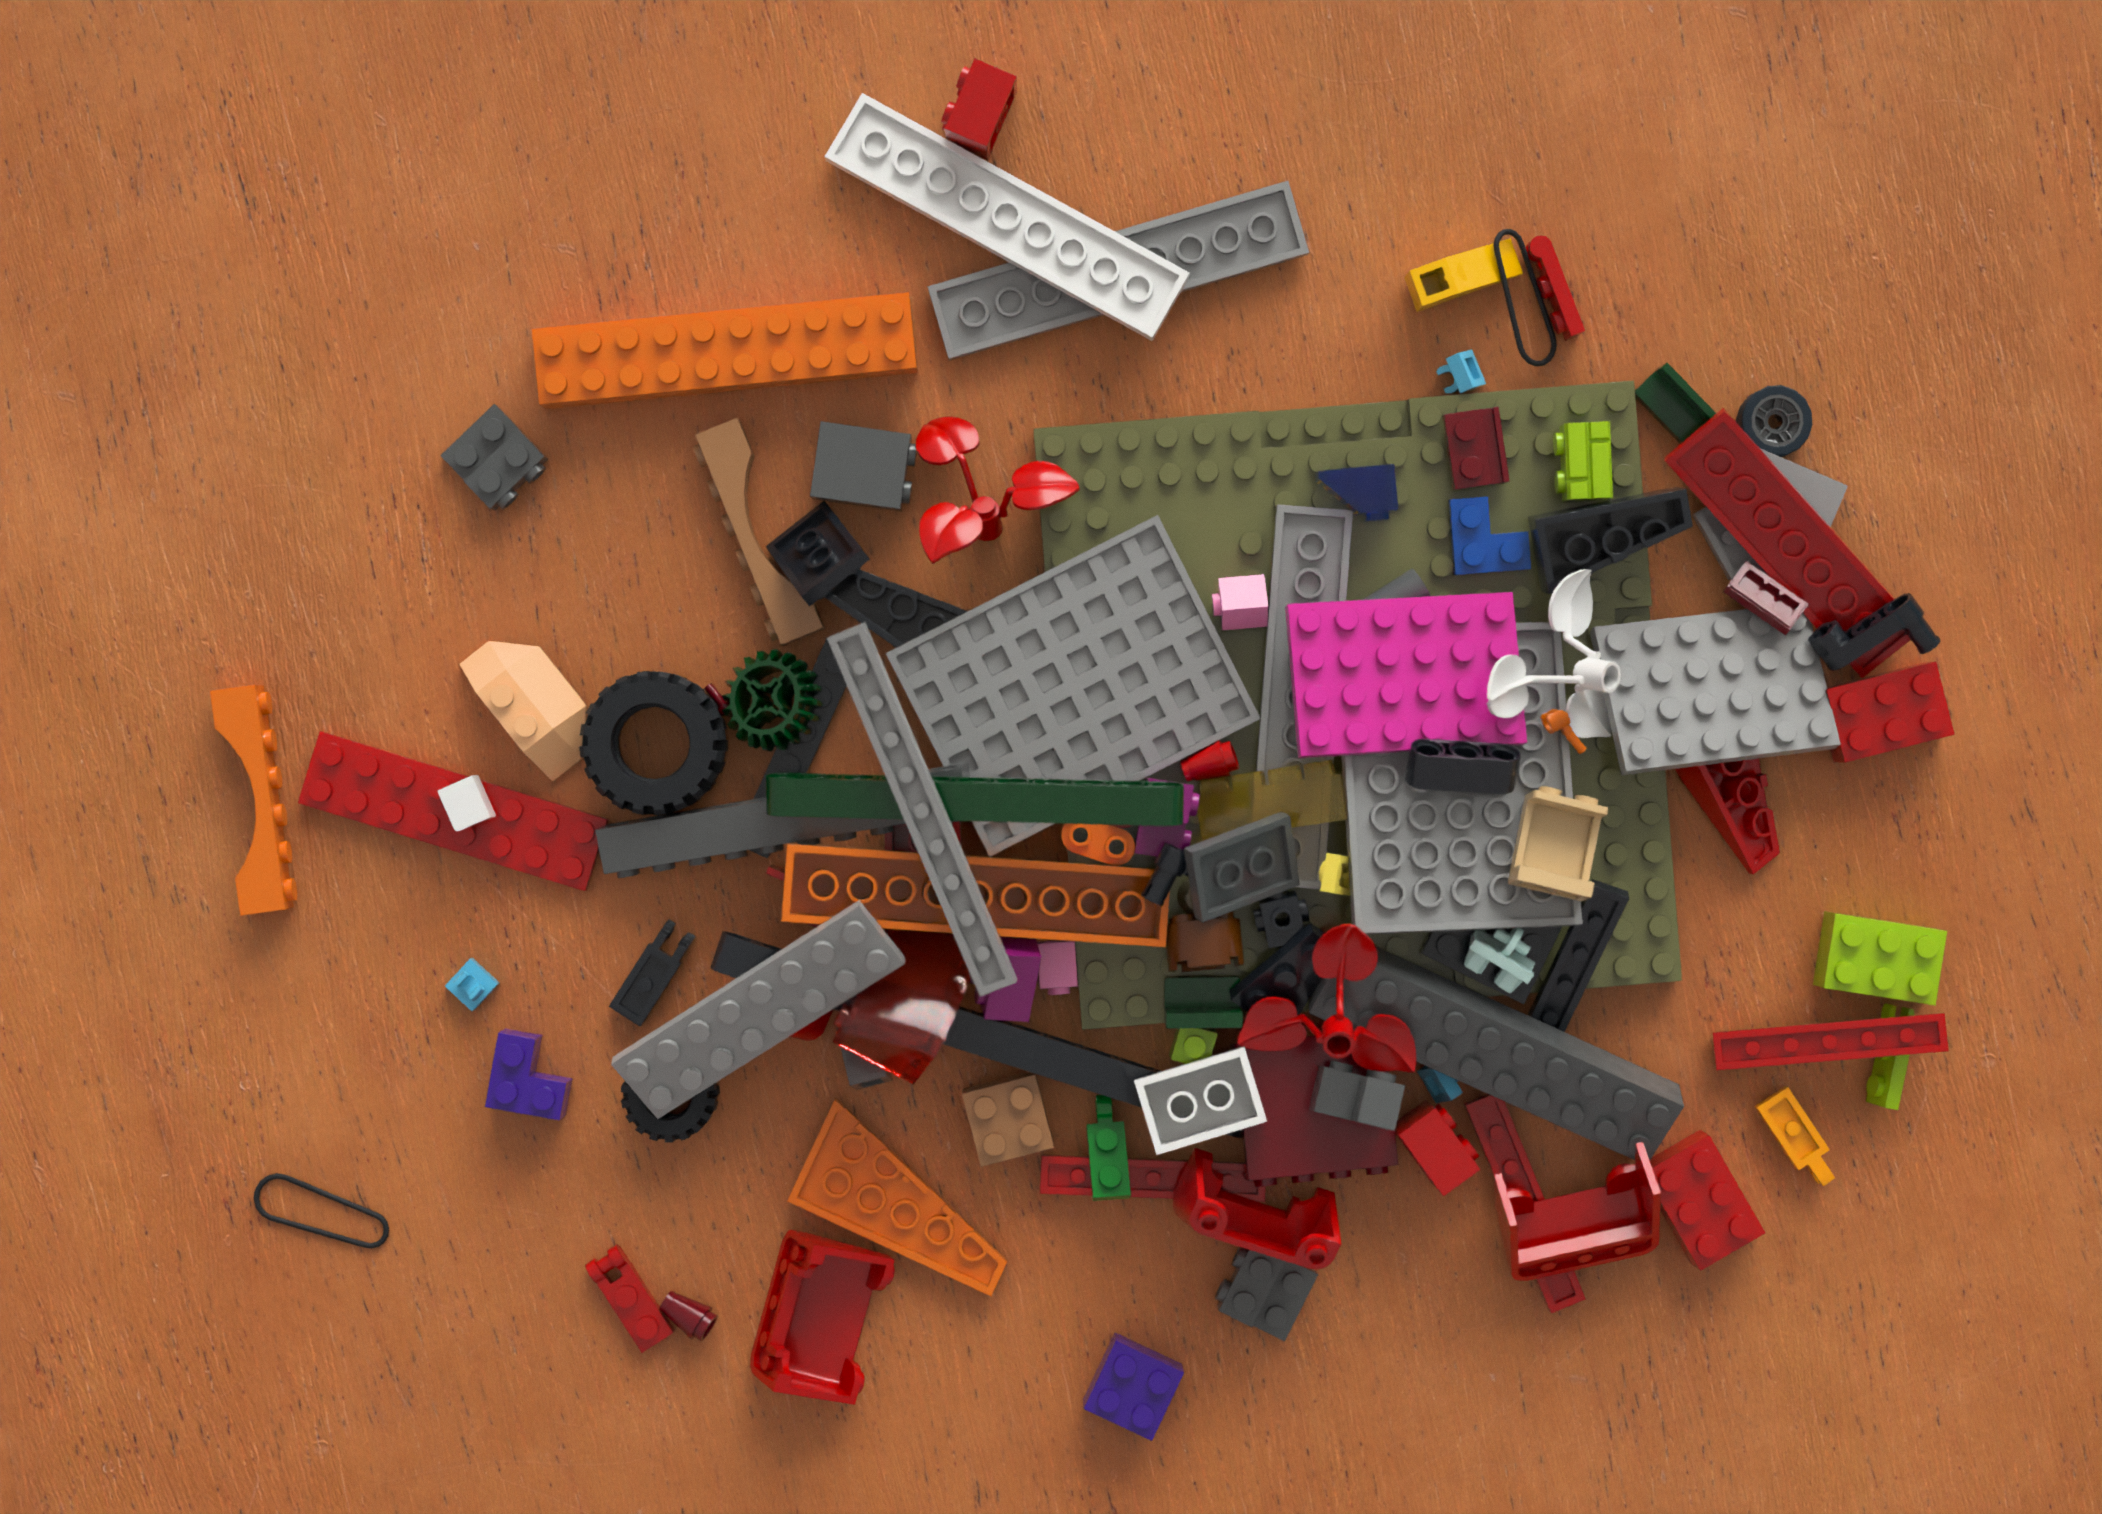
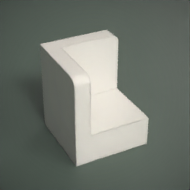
(466, 803)

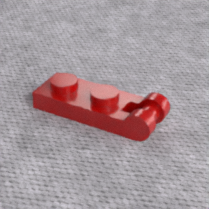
(1554, 286)
(630, 1299)

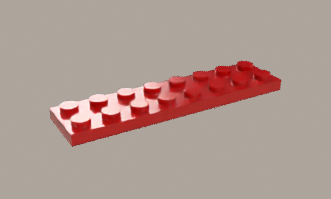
(1781, 530)
(404, 799)

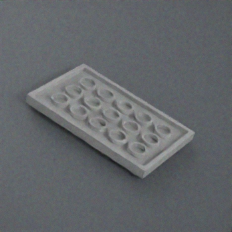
(1713, 691)

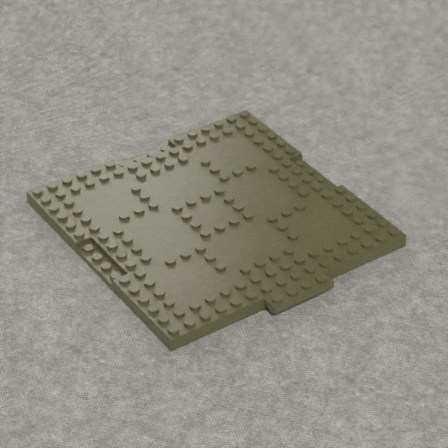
(1217, 498)

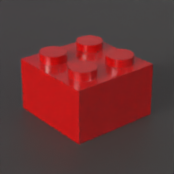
(980, 109)
(1435, 1148)

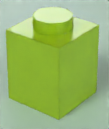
(1192, 1044)

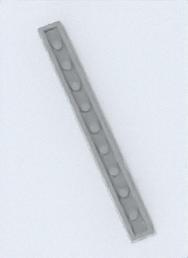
(922, 809)

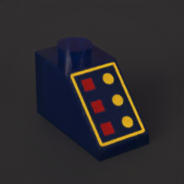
(1363, 489)

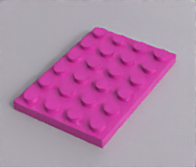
(1398, 672)

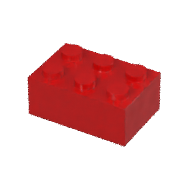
(1889, 711)
(1703, 1201)

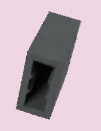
(863, 466)

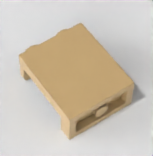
(1556, 844)

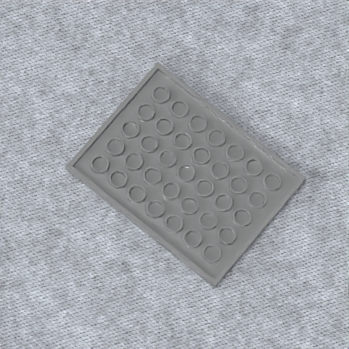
(1448, 855)

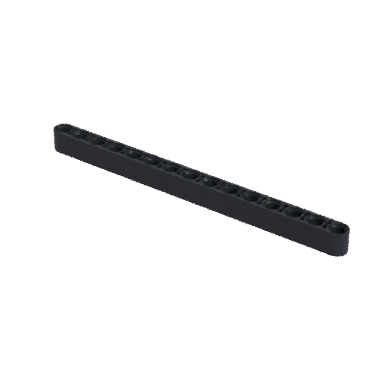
(990, 1038)

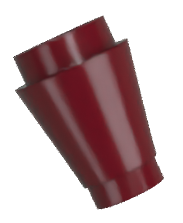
(689, 1315)

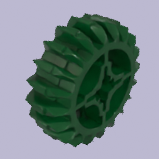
(750, 719)

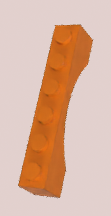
(243, 720)

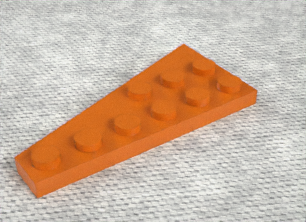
(875, 1194)

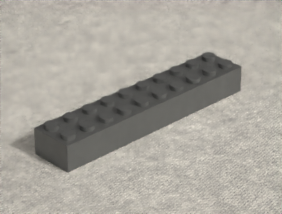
(1513, 1055)

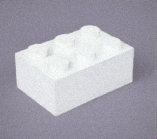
(1200, 1100)

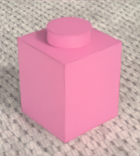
(1241, 602)
(1057, 966)

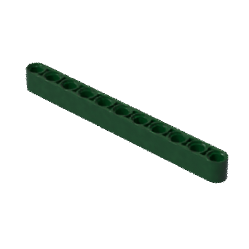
(982, 799)

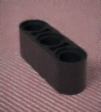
(1462, 766)

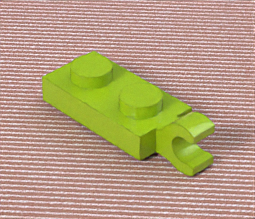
(1888, 1072)

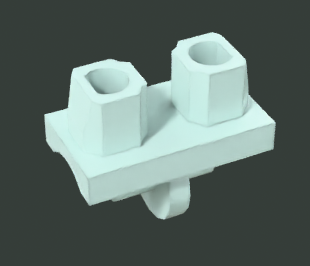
(1504, 951)

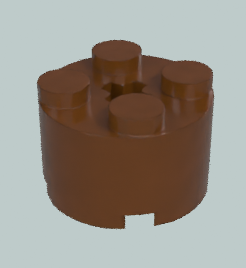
(1205, 944)

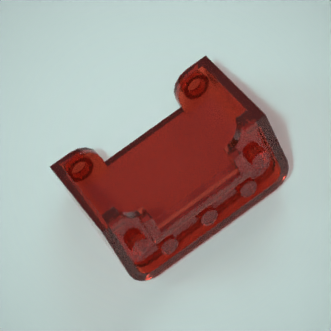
(909, 1011)

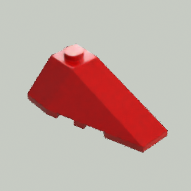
(1737, 806)

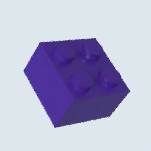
(1133, 1386)

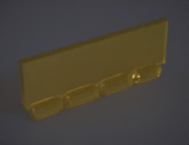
(1307, 801)

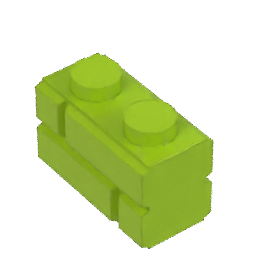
(1584, 461)

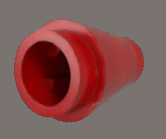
(1211, 762)

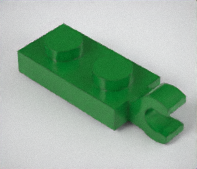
(1107, 1154)

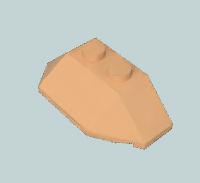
(530, 702)

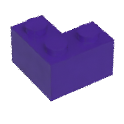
(517, 1085)

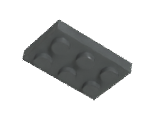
(1241, 866)

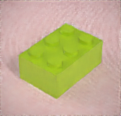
(1879, 958)

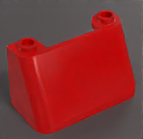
(1300, 1235)
(817, 1317)

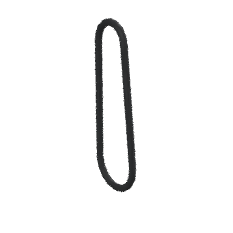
(1509, 301)
(315, 1230)

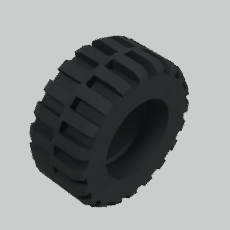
(603, 732)

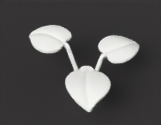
(1568, 613)

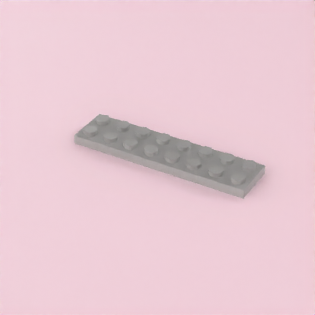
(758, 1009)

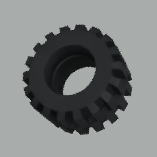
(670, 1126)

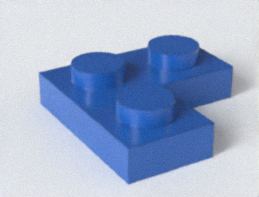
(1476, 548)

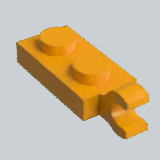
(1795, 1134)

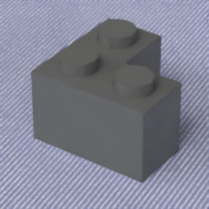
(1355, 1097)

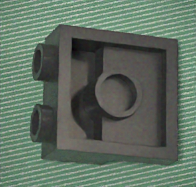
(495, 458)
(1265, 1292)

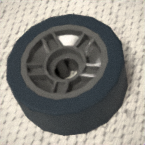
(1789, 409)

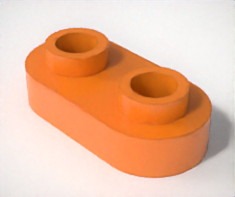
(1098, 841)

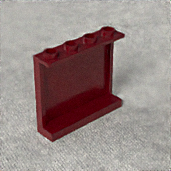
(1301, 1140)

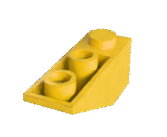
(1460, 274)

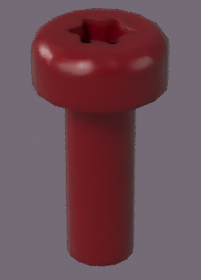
(717, 697)

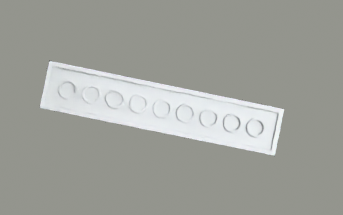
(1007, 216)

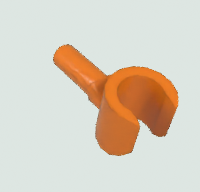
(1559, 720)

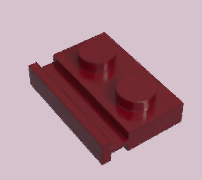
(1475, 448)

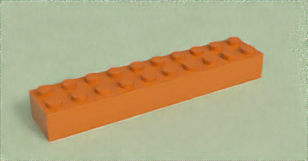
(724, 350)
(1020, 894)

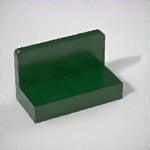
(1673, 402)
(1201, 1002)

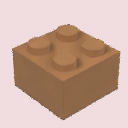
(1007, 1118)

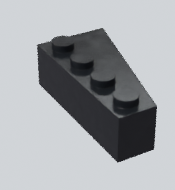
(1604, 532)
(889, 608)

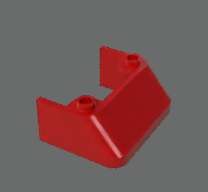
(1581, 1226)

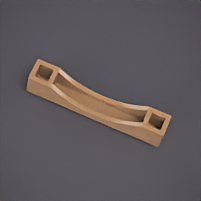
(730, 461)

